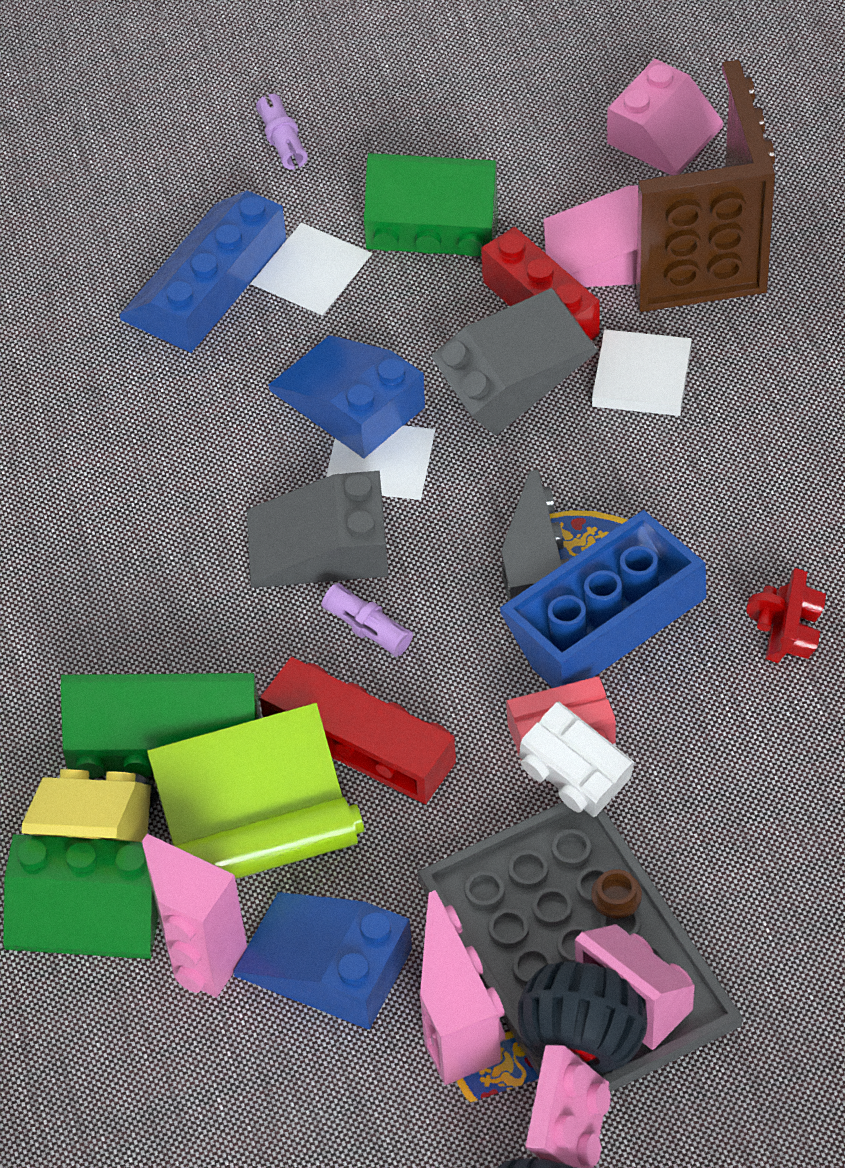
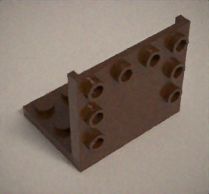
(710, 229)

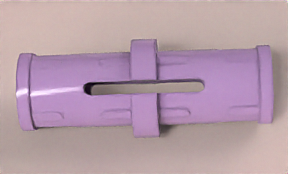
(281, 131)
(367, 619)

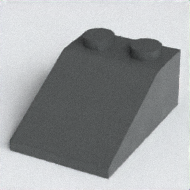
(513, 358)
(319, 533)

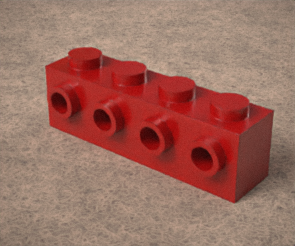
(366, 731)

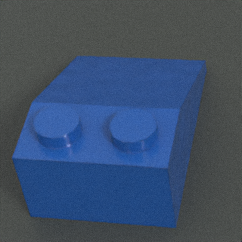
(353, 391)
(328, 954)

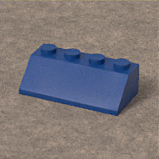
(208, 270)
(605, 601)

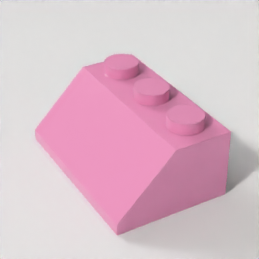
(196, 915)

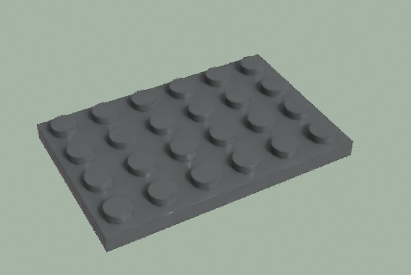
(529, 899)

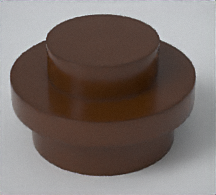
(616, 894)

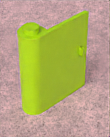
(255, 794)

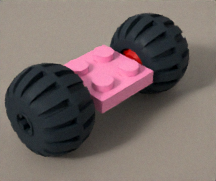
(579, 1025)

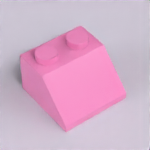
(662, 119)
(664, 987)

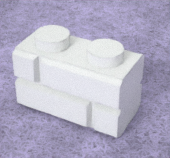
(574, 760)

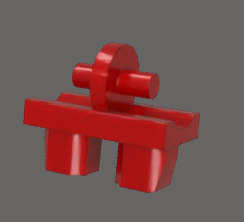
(781, 614)

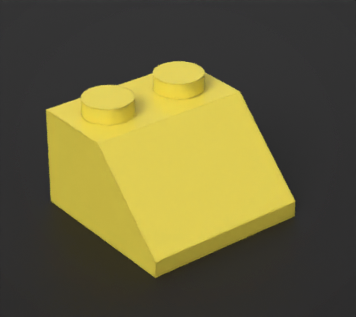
(90, 808)

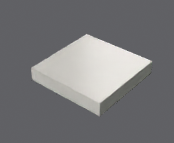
(642, 372)

